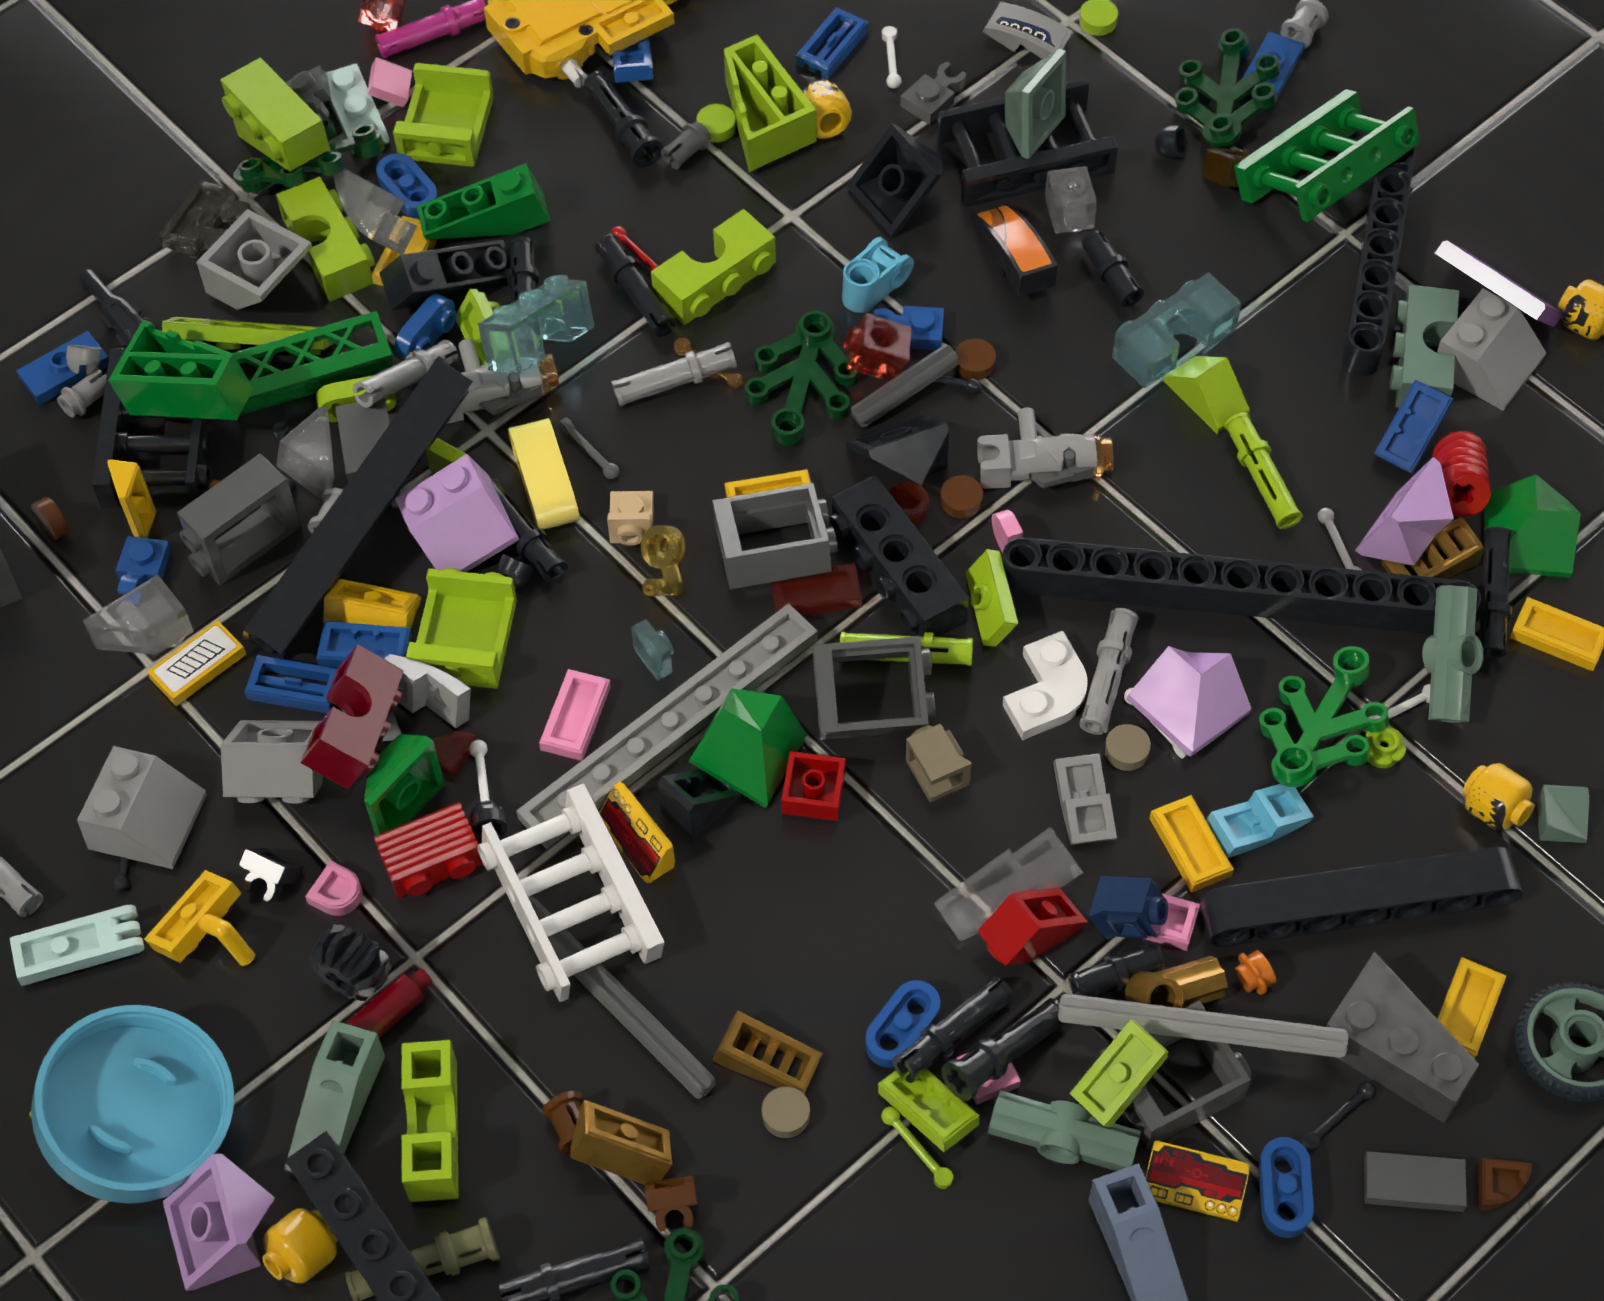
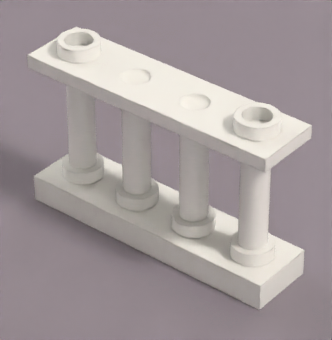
(597, 856)

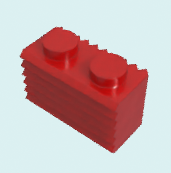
(428, 851)

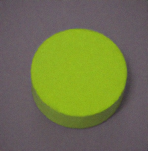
(1098, 17)
(718, 121)

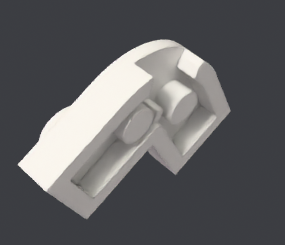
(1058, 691)

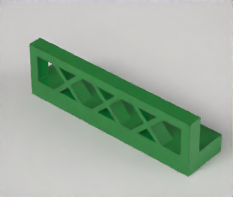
(309, 378)

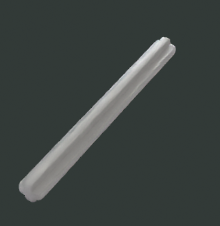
(1204, 1025)

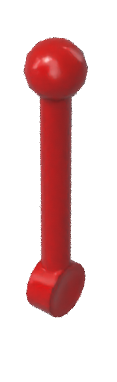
(620, 232)

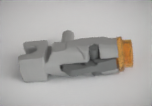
(501, 390)
(1041, 459)

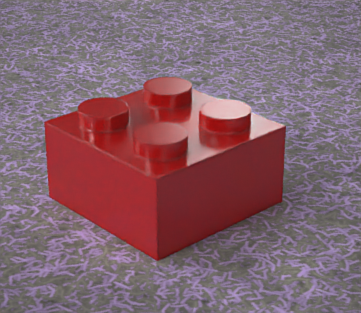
(813, 786)

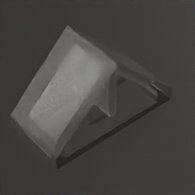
(307, 453)

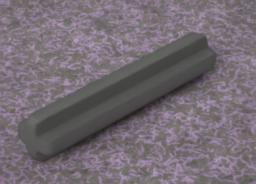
(904, 385)

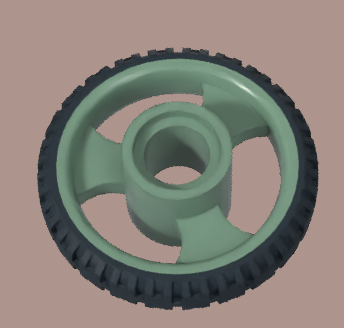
(1566, 1057)

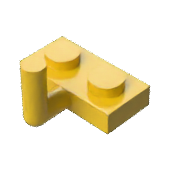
(196, 915)

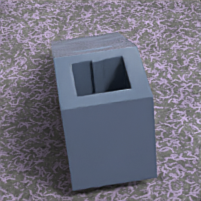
(1136, 1236)

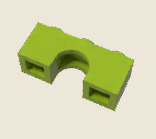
(316, 215)
(693, 287)
(432, 1121)

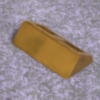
(621, 1144)

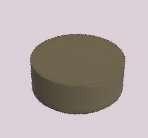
(1127, 747)
(785, 1112)

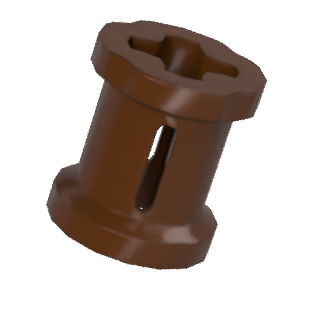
(563, 1113)

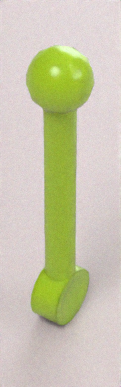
(942, 1176)

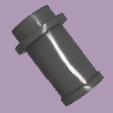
(686, 144)

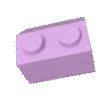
(457, 516)

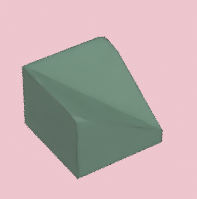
(1563, 813)

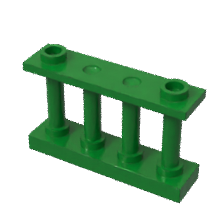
(1314, 136)

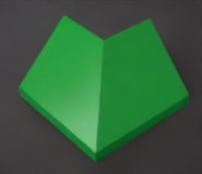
(1541, 525)
(750, 743)
(402, 781)

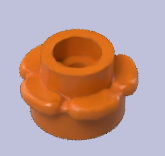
(1255, 972)

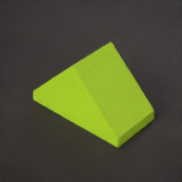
(1208, 389)

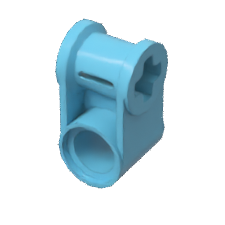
(873, 275)

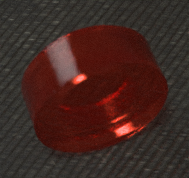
(912, 500)

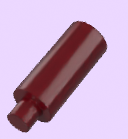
(392, 1003)

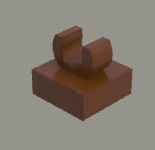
(671, 1195)

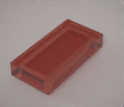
(820, 591)

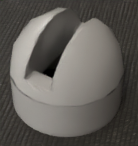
(83, 355)

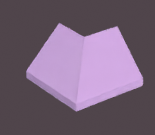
(1410, 518)
(1191, 697)
(215, 1222)

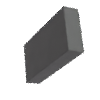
(1415, 1181)

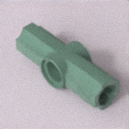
(1452, 654)
(1063, 1132)

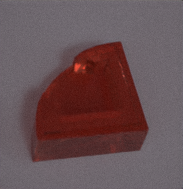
(453, 751)

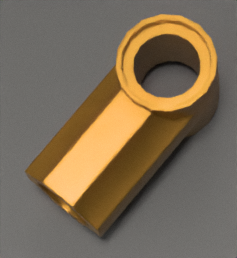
(1180, 985)

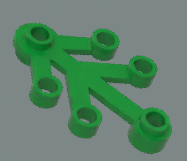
(1351, 670)

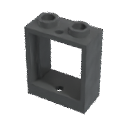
(228, 502)
(770, 511)
(919, 665)
(1229, 1067)

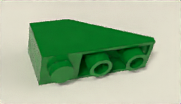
(487, 208)

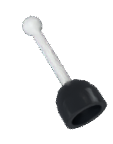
(486, 810)

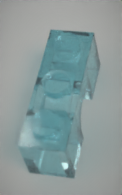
(1198, 310)
(516, 331)

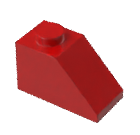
(1030, 925)

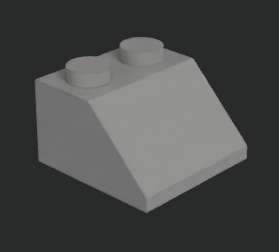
(250, 260)
(1492, 349)
(265, 761)
(140, 809)

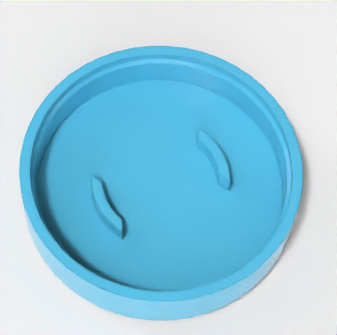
(131, 1103)

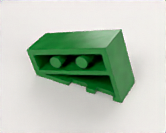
(178, 378)

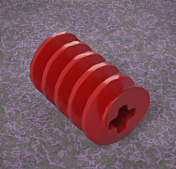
(1464, 472)

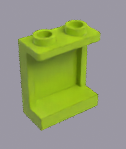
(445, 115)
(466, 625)

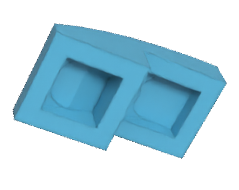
(1260, 820)

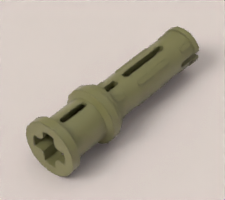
(446, 1254)

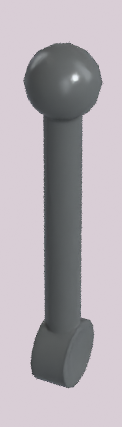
(610, 470)

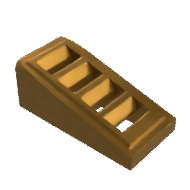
(1457, 543)
(761, 1070)

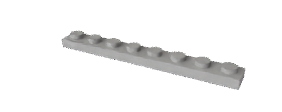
(676, 716)

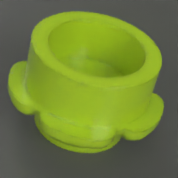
(1385, 756)

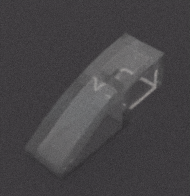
(374, 211)
(1035, 866)

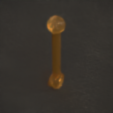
(683, 346)

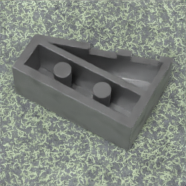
(1402, 1042)

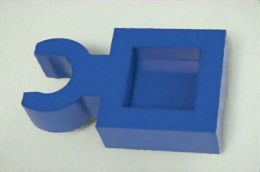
(925, 325)

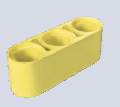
(543, 474)

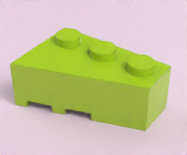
(766, 103)
(273, 116)

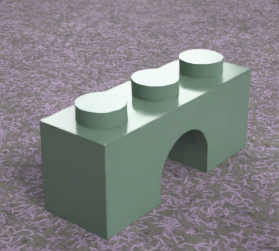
(1424, 322)

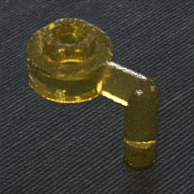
(656, 555)

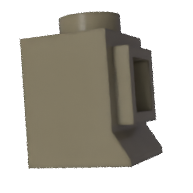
(937, 761)

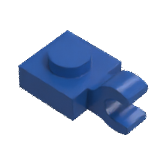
(141, 561)

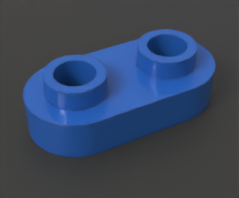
(413, 183)
(425, 326)
(899, 1024)
(1286, 1190)

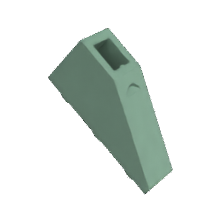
(338, 1085)

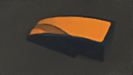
(1016, 249)

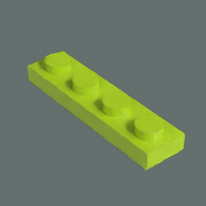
(231, 334)

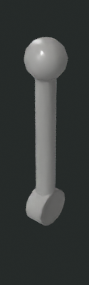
(1326, 517)

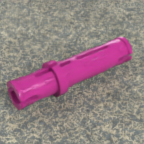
(431, 27)

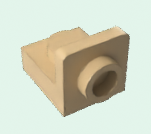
(630, 516)

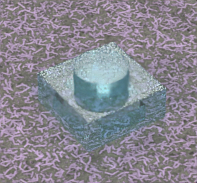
(653, 649)

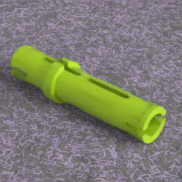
(1256, 457)
(959, 649)

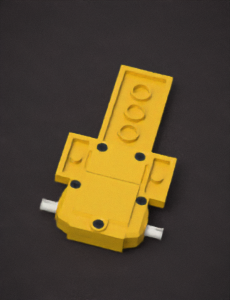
(561, 34)

